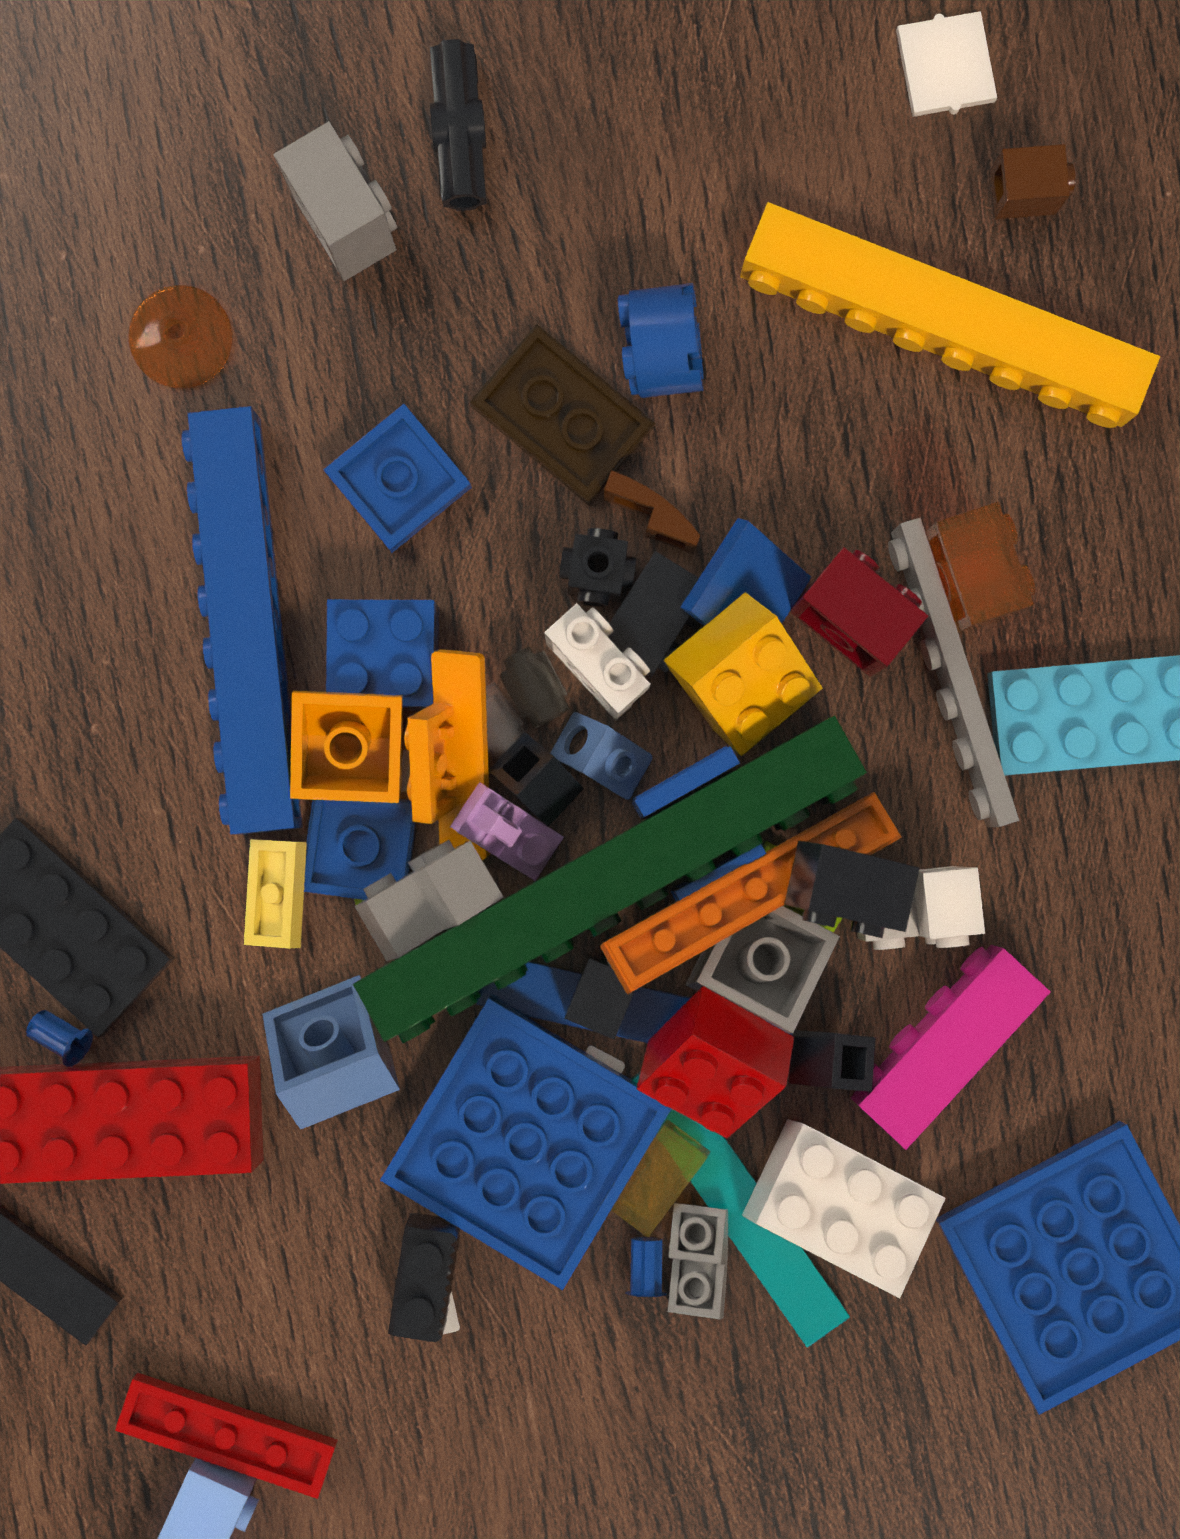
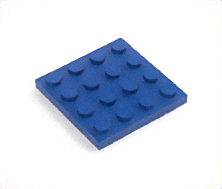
(526, 1142)
(1074, 1265)

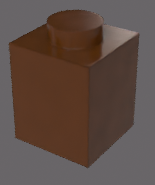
(1031, 181)

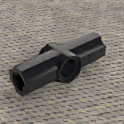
(458, 125)

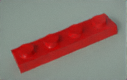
(226, 1435)

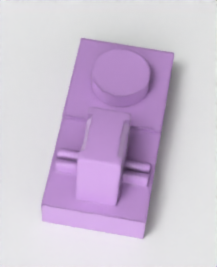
(506, 831)

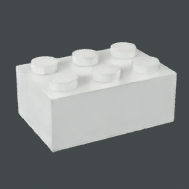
(843, 1207)

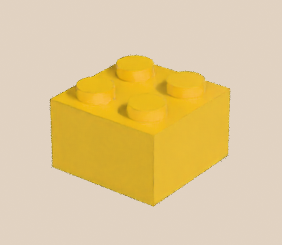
(743, 673)

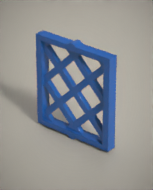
(723, 867)

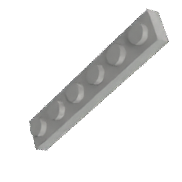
(958, 693)

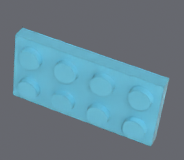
(1086, 715)

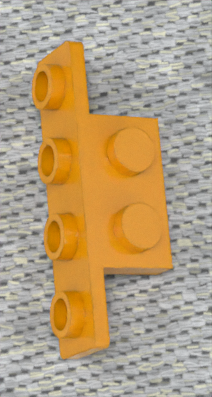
(449, 743)

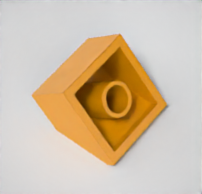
(346, 746)

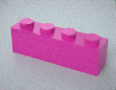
(950, 1042)

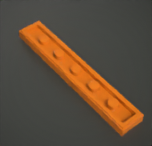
(737, 897)

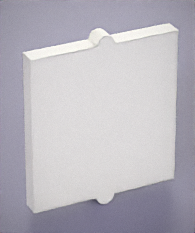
(946, 64)

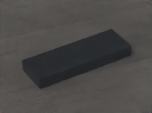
(52, 1280)

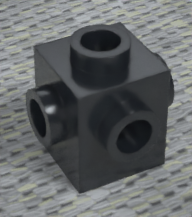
(593, 587)

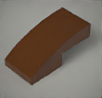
(665, 522)

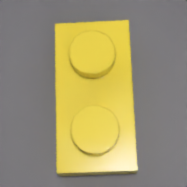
(275, 893)

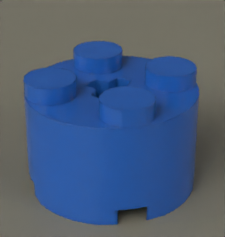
(663, 340)

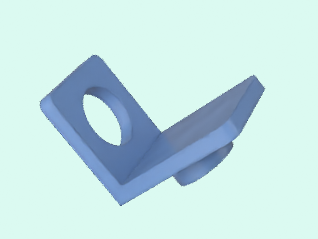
(604, 757)

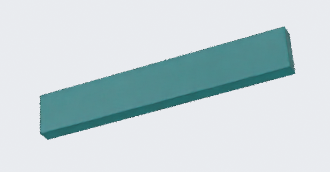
(778, 1263)

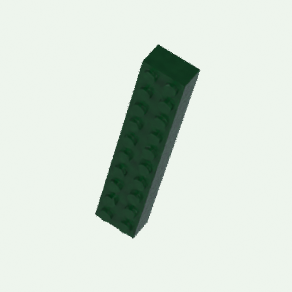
(610, 878)

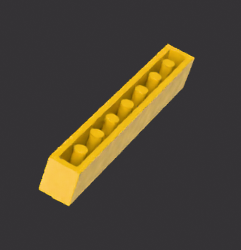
(948, 317)

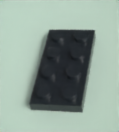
(71, 932)

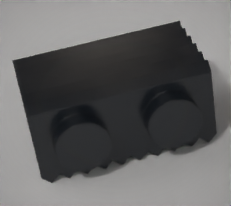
(424, 1278)

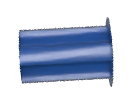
(60, 1037)
(646, 1267)

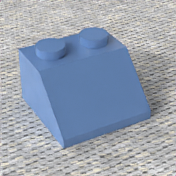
(327, 1054)

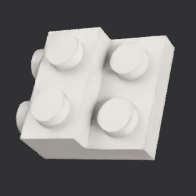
(605, 671)

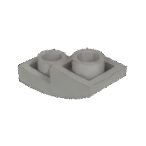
(699, 1261)

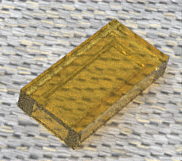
(660, 1178)

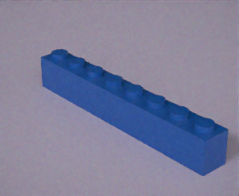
(243, 619)

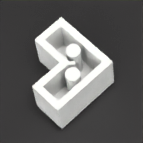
(942, 911)

